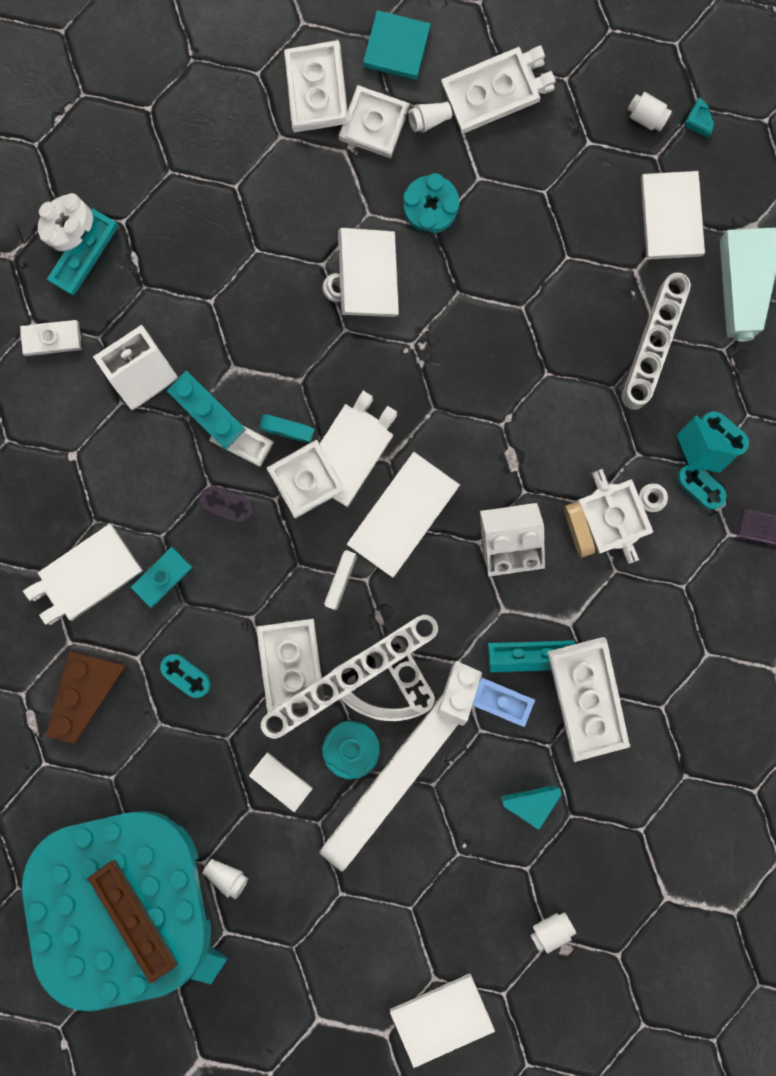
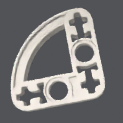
(392, 714)

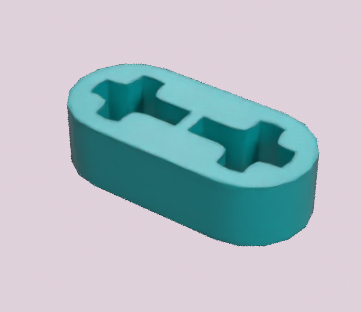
(286, 428)
(728, 429)
(696, 491)
(181, 681)

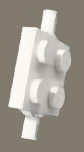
(615, 516)

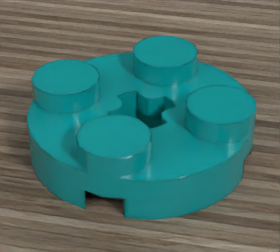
(432, 187)

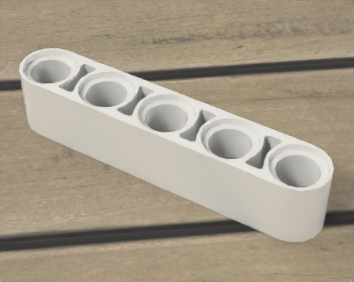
(664, 331)

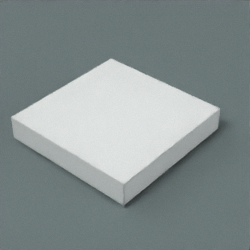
(374, 121)
(305, 479)
(340, 580)

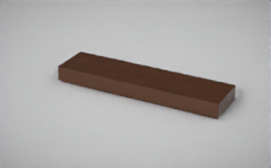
(133, 921)

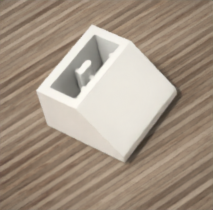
(136, 367)
(513, 539)

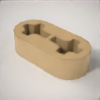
(579, 529)

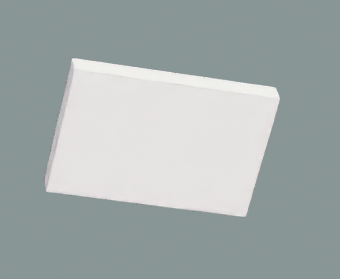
(316, 86)
(672, 215)
(368, 272)
(289, 661)
(442, 1020)

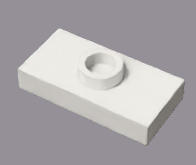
(50, 338)

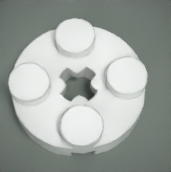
(53, 216)

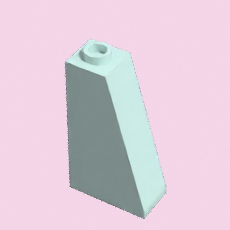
(748, 279)

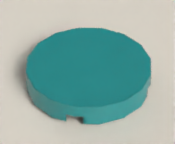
(351, 749)

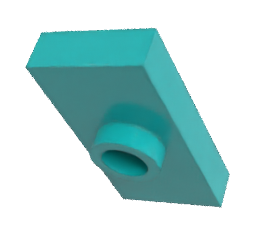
(161, 577)

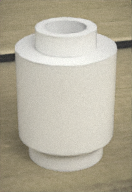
(649, 111)
(553, 932)

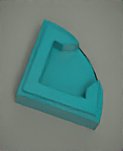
(700, 119)

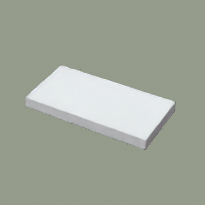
(403, 514)
(589, 699)

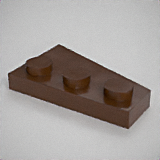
(80, 694)

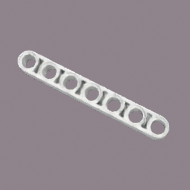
(335, 680)
(387, 788)

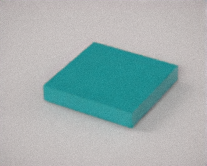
(396, 45)

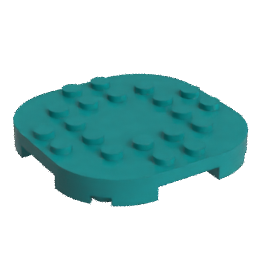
(70, 931)

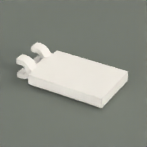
(496, 87)
(356, 444)
(85, 575)

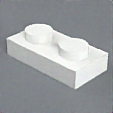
(459, 693)

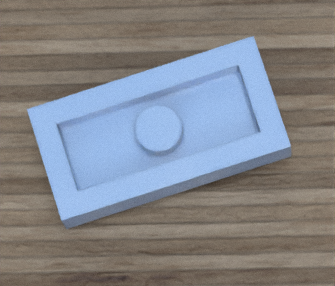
(503, 702)

